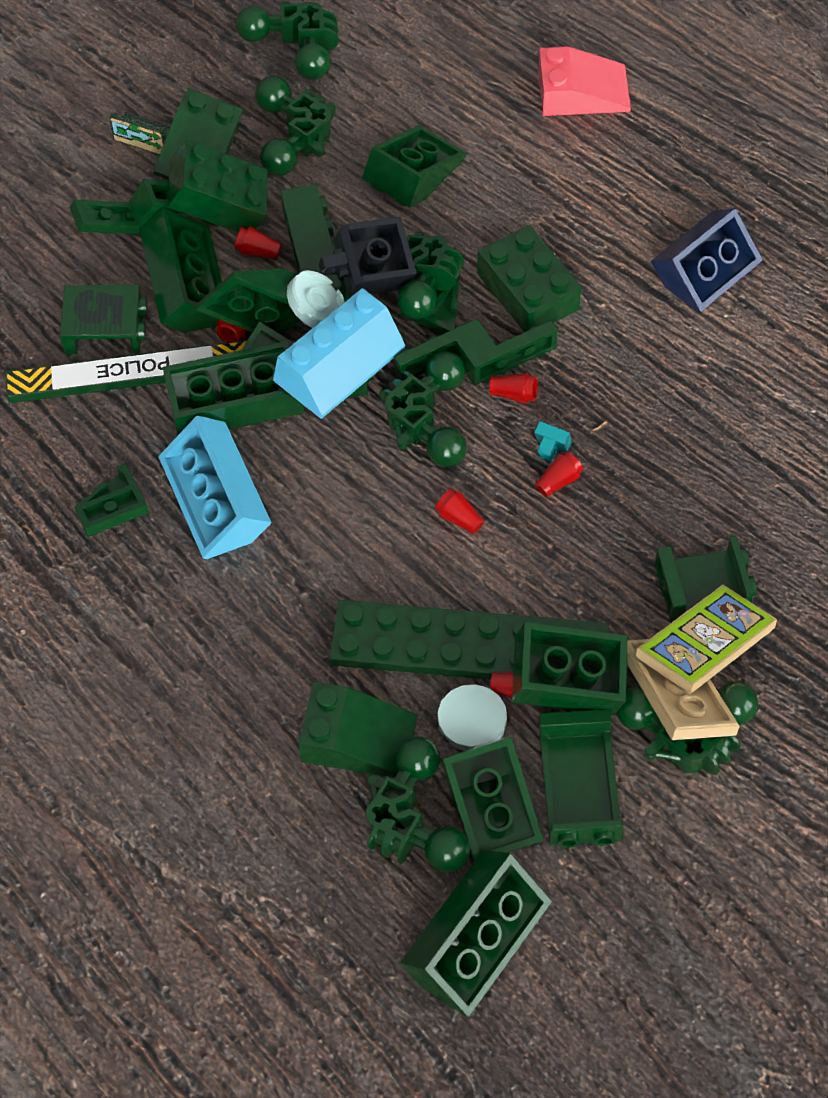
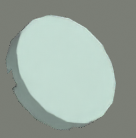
(313, 297)
(471, 716)

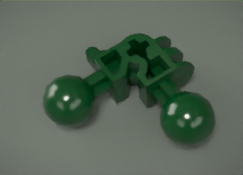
(295, 22)
(307, 124)
(436, 269)
(411, 405)
(640, 715)
(444, 847)

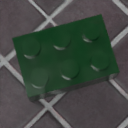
(217, 187)
(528, 279)
(569, 668)

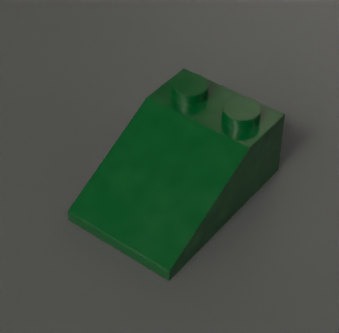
(201, 121)
(411, 165)
(252, 298)
(353, 730)
(491, 797)

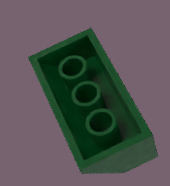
(180, 268)
(230, 388)
(476, 931)

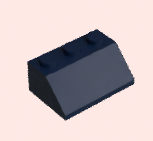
(707, 259)

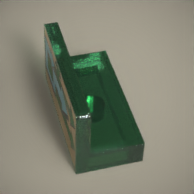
(139, 132)

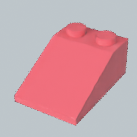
(581, 83)

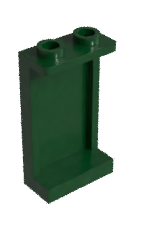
(579, 778)

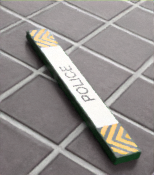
(104, 373)

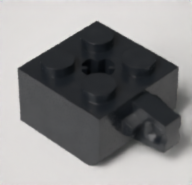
(371, 256)

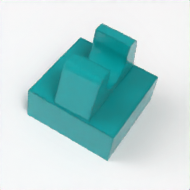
(551, 441)

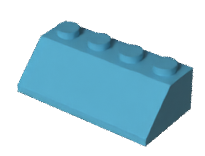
(339, 354)
(214, 487)

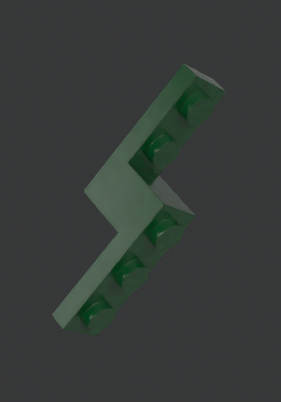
(122, 216)
(478, 351)

